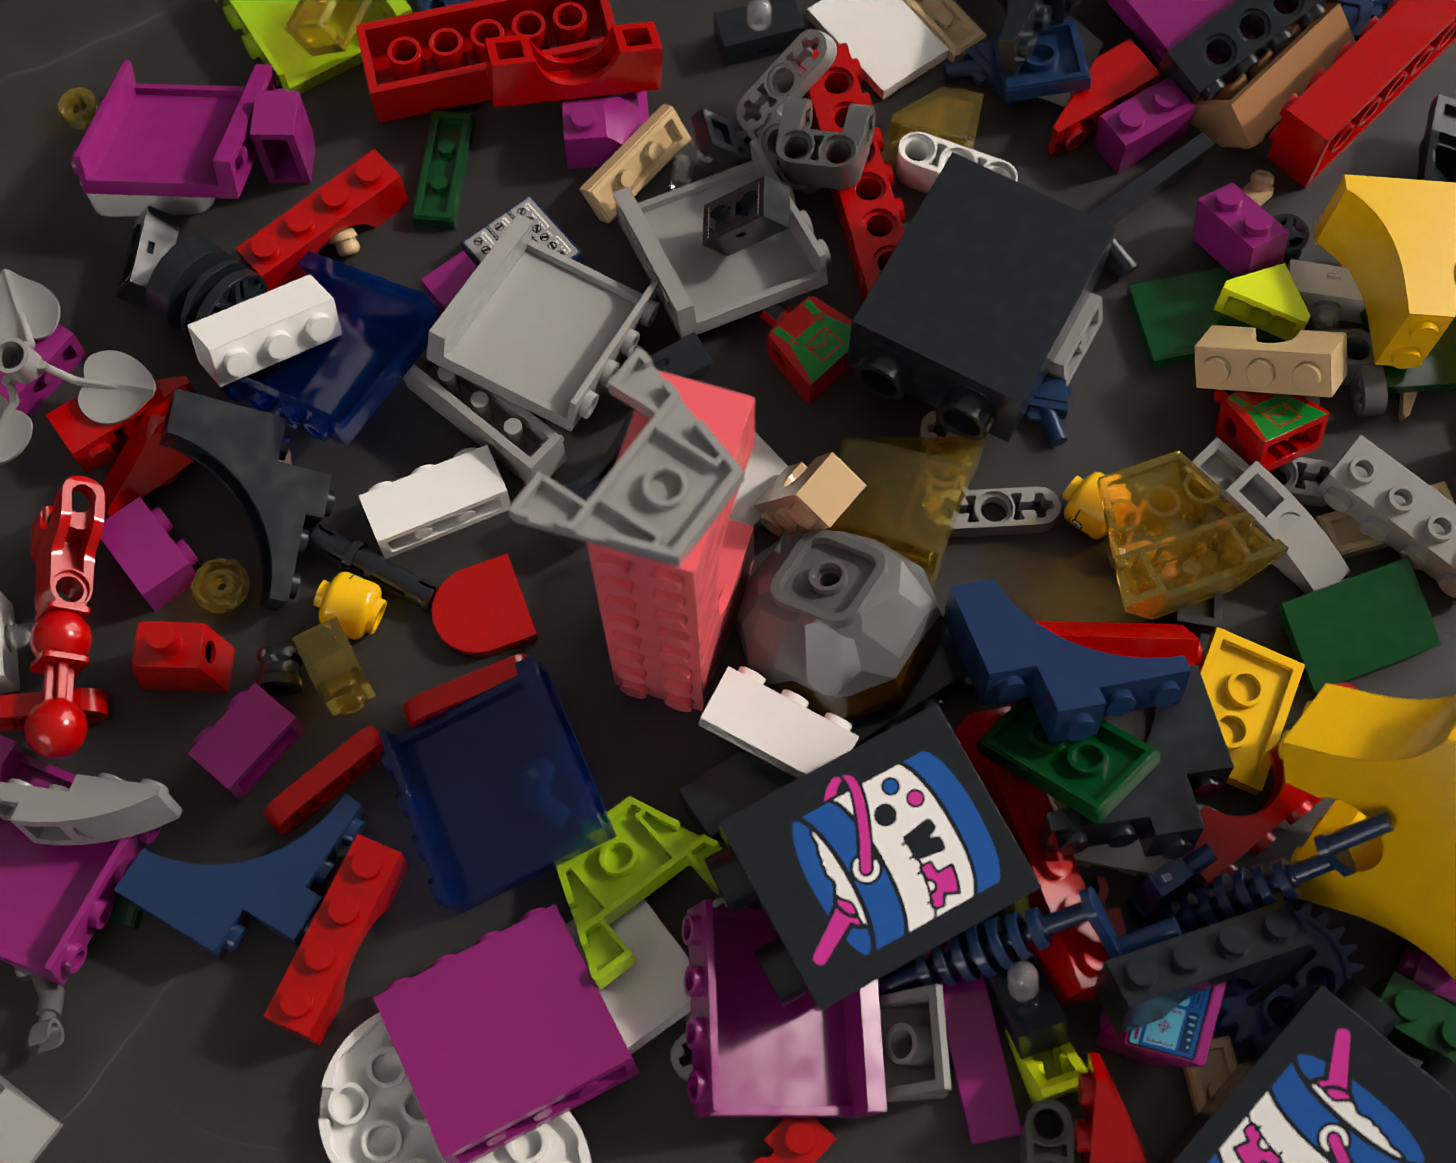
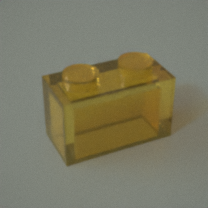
(326, 25)
(334, 667)

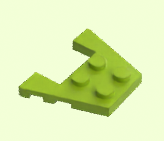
(623, 873)

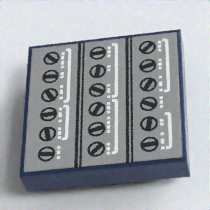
(544, 232)

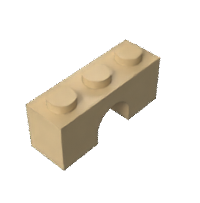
(1306, 365)
(808, 496)

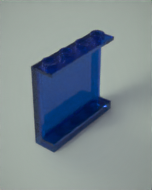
(347, 378)
(496, 790)

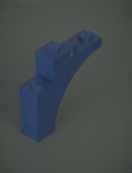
(1066, 682)
(218, 899)

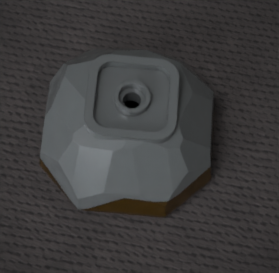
(843, 643)

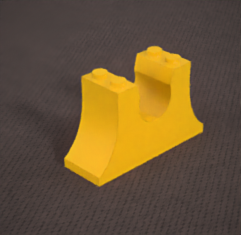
(1401, 254)
(1395, 759)

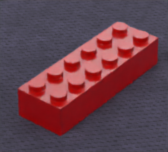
(439, 53)
(1359, 85)

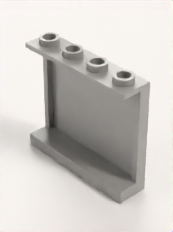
(703, 285)
(540, 327)

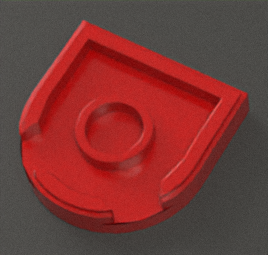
(483, 610)

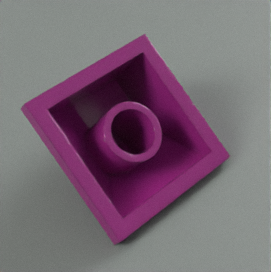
(600, 126)

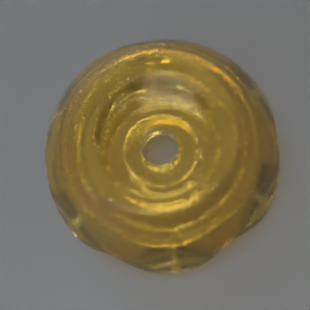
(211, 576)

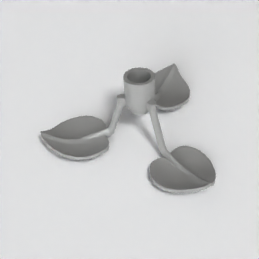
(112, 381)

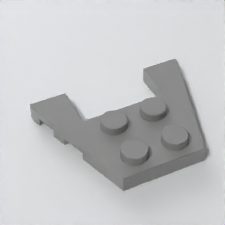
(660, 489)

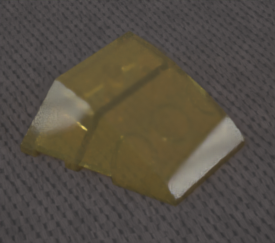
(909, 492)
(1178, 536)

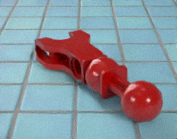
(60, 636)

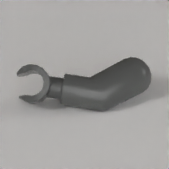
(49, 1010)

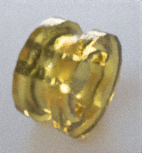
(74, 98)

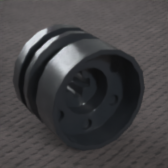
(198, 282)

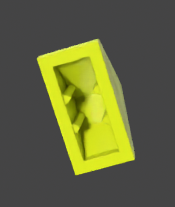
(1266, 301)
(1050, 1072)

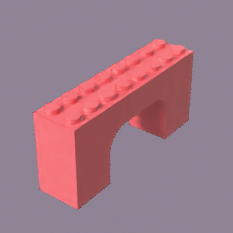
(673, 621)

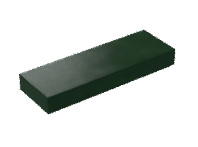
(443, 169)

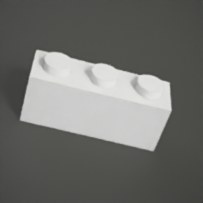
(265, 330)
(435, 501)
(774, 724)

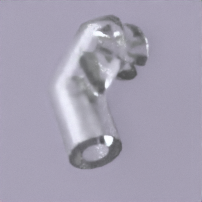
(684, 164)

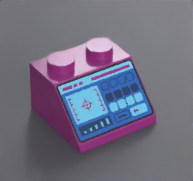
(1175, 1040)

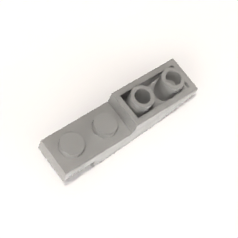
(1311, 556)
(89, 811)

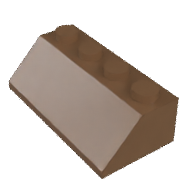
(1252, 102)

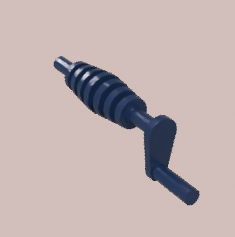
(1264, 887)
(999, 943)

